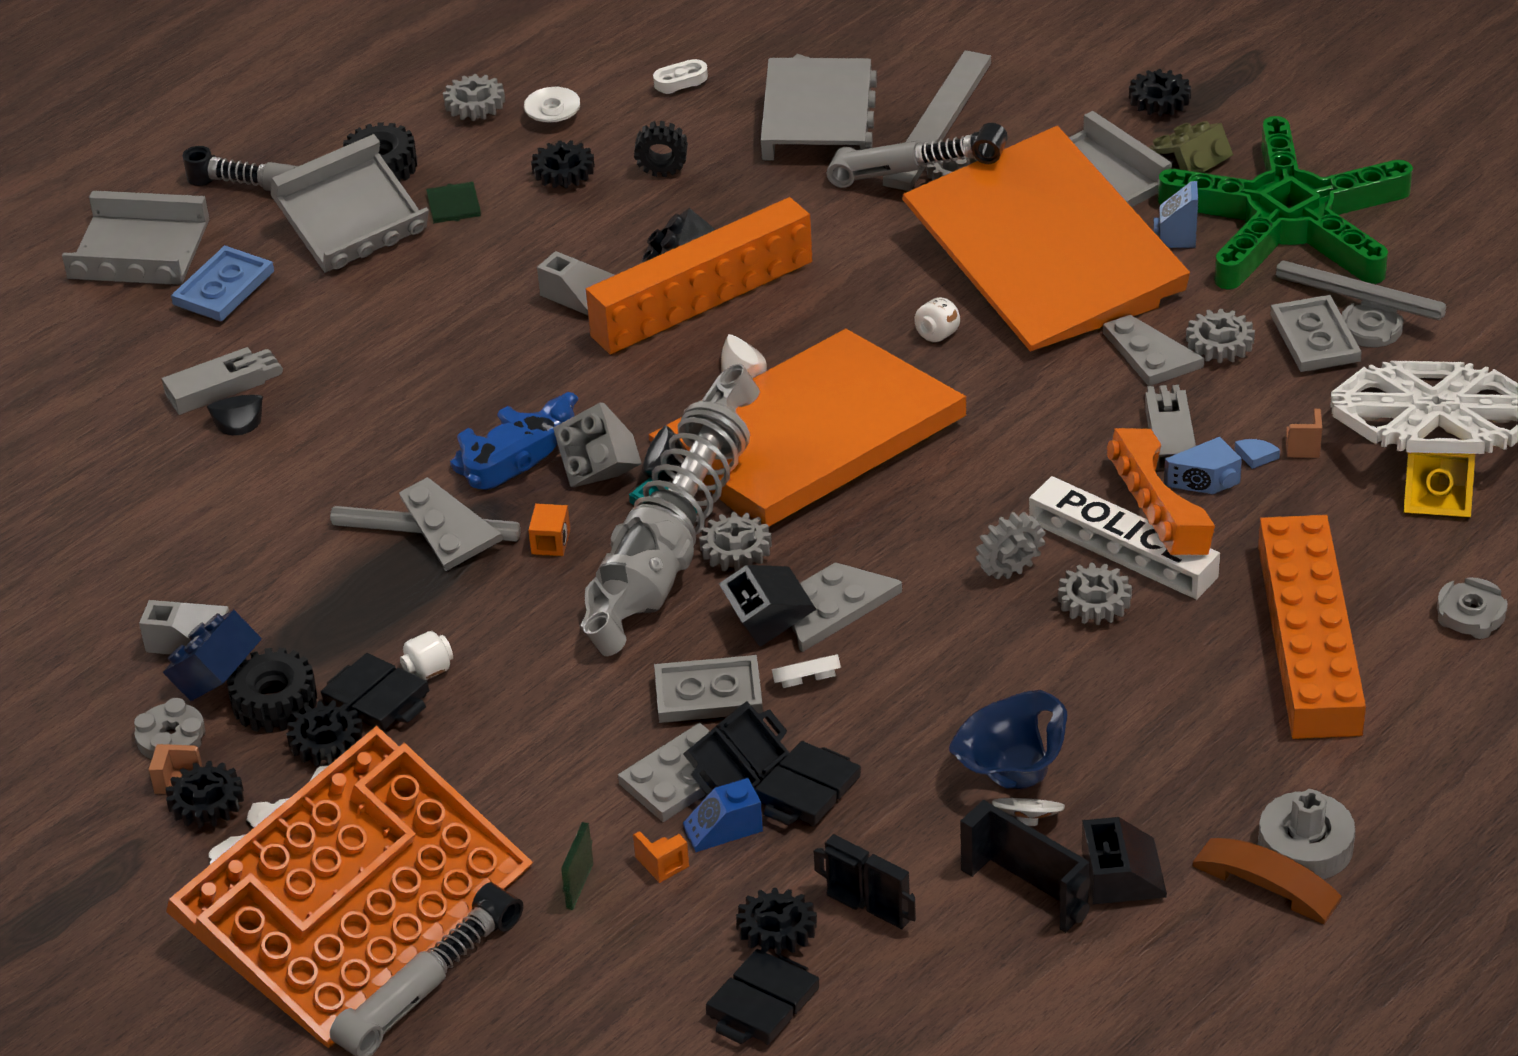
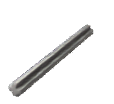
(1361, 290)
(403, 521)

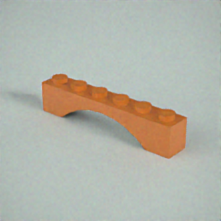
(1179, 524)

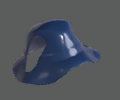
(1007, 742)

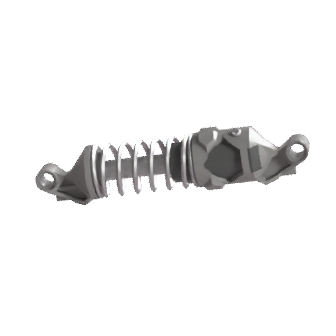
(660, 532)

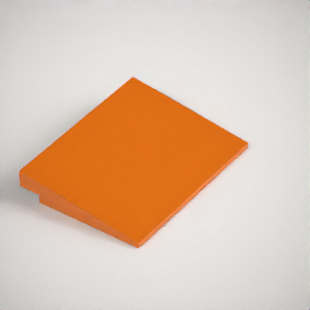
(1048, 240)
(827, 423)
(347, 882)

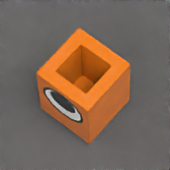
(549, 529)

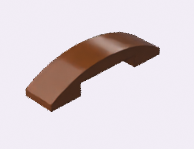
(1272, 871)

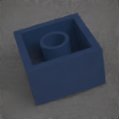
(211, 654)

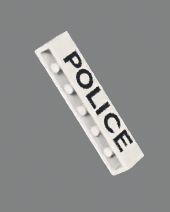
(1119, 537)

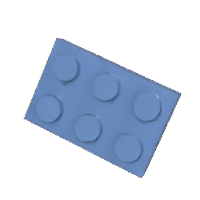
(222, 283)

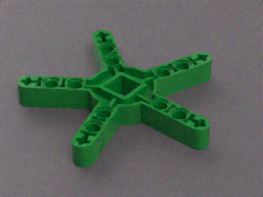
(1313, 213)

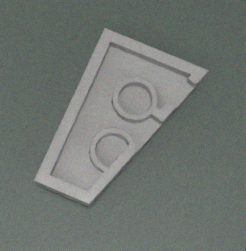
(1150, 351)
(447, 524)

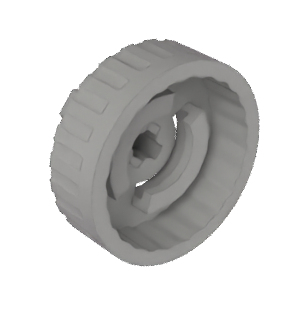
(1308, 818)

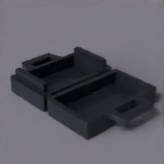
(377, 691)
(738, 749)
(806, 784)
(866, 881)
(761, 997)

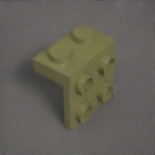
(1195, 146)

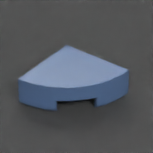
(1256, 452)

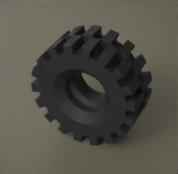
(395, 148)
(269, 673)

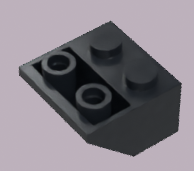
(677, 232)
(767, 599)
(1121, 862)

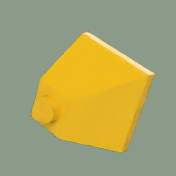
(1439, 484)

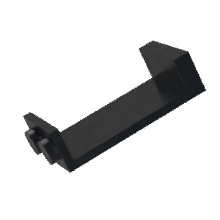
(999, 837)

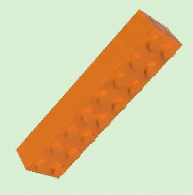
(699, 275)
(1311, 627)

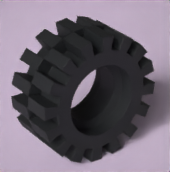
(665, 136)

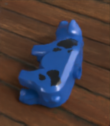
(513, 445)

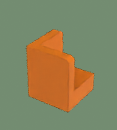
(663, 856)

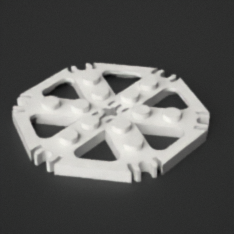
(1421, 408)

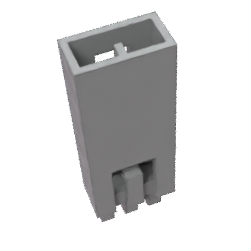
(219, 378)
(1171, 428)

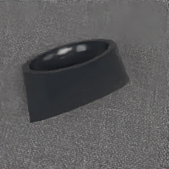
(237, 414)
(655, 450)

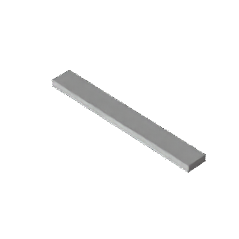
(944, 110)

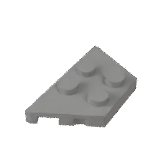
(840, 598)

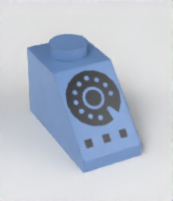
(1178, 218)
(1204, 468)

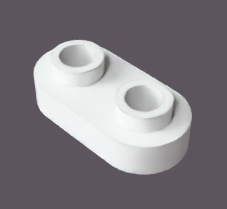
(680, 76)
(792, 674)

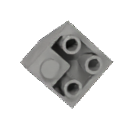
(566, 280)
(595, 446)
(168, 624)

